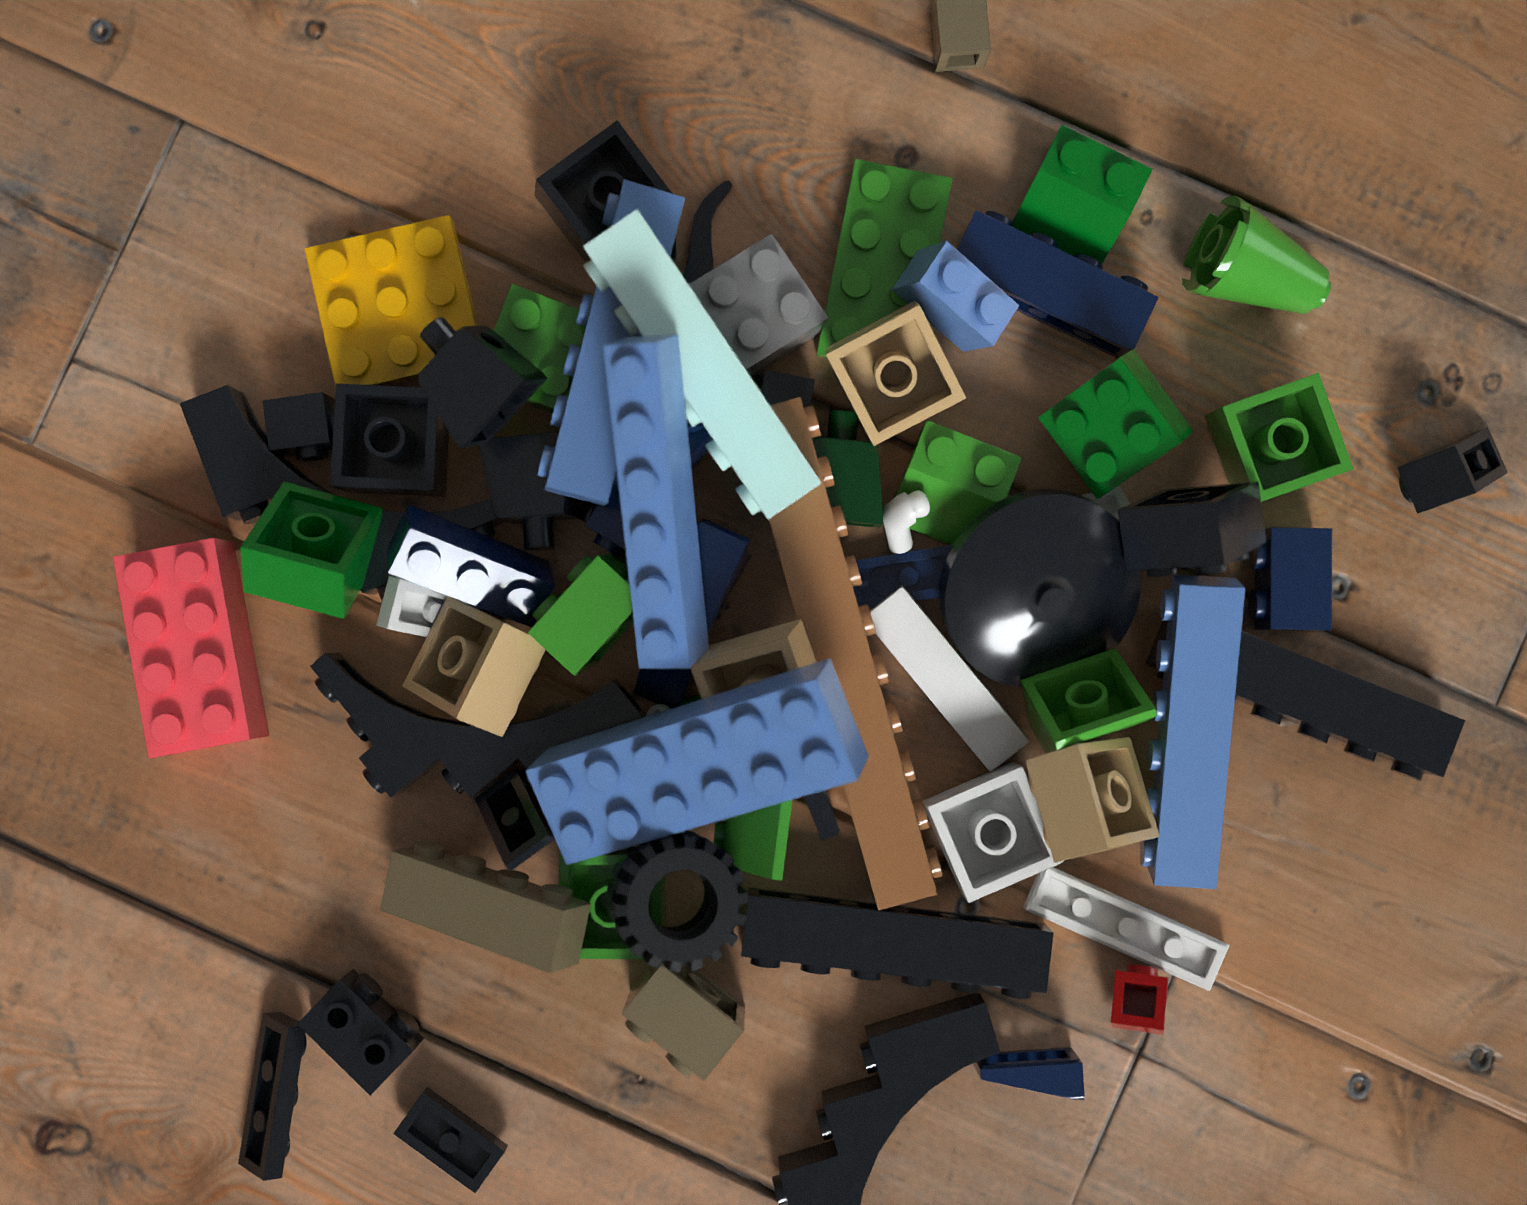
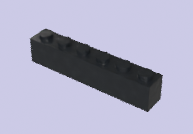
(1340, 707)
(898, 942)

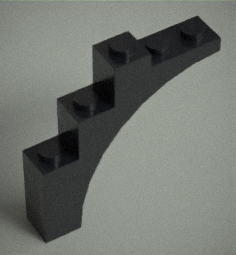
(249, 475)
(414, 742)
(911, 1058)

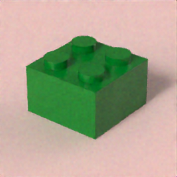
(1116, 424)

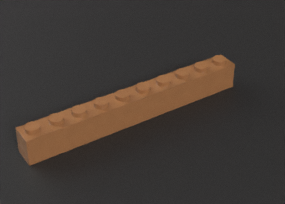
(837, 629)

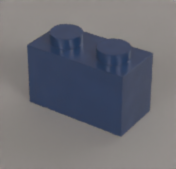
(1292, 580)

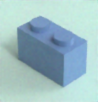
(956, 297)

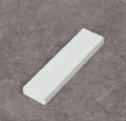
(947, 679)
(1126, 927)

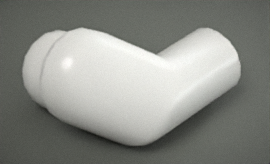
(900, 515)

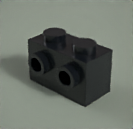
(362, 1030)

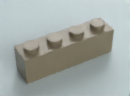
(486, 906)

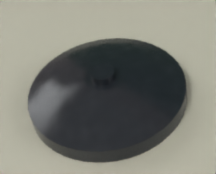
(1037, 585)

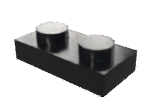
(451, 1139)

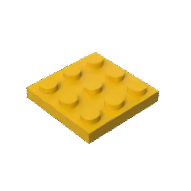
(382, 293)

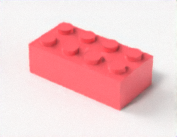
(190, 646)

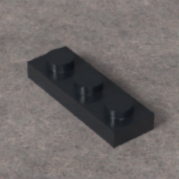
(272, 1096)

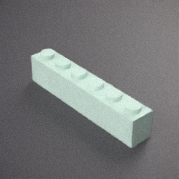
(714, 380)

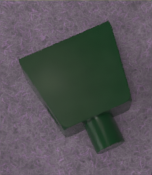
(853, 469)

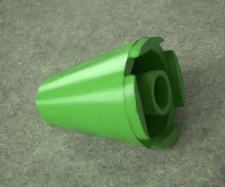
(1253, 262)

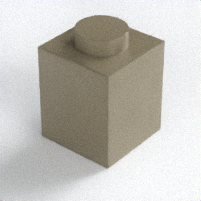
(960, 34)

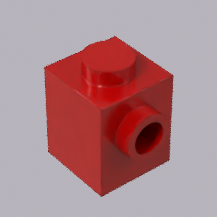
(1139, 999)

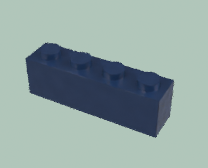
(1057, 287)

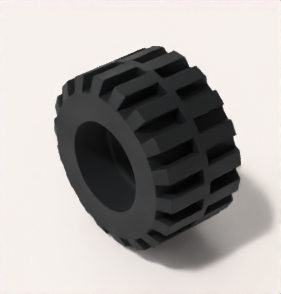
(706, 930)

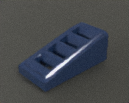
(1039, 1070)

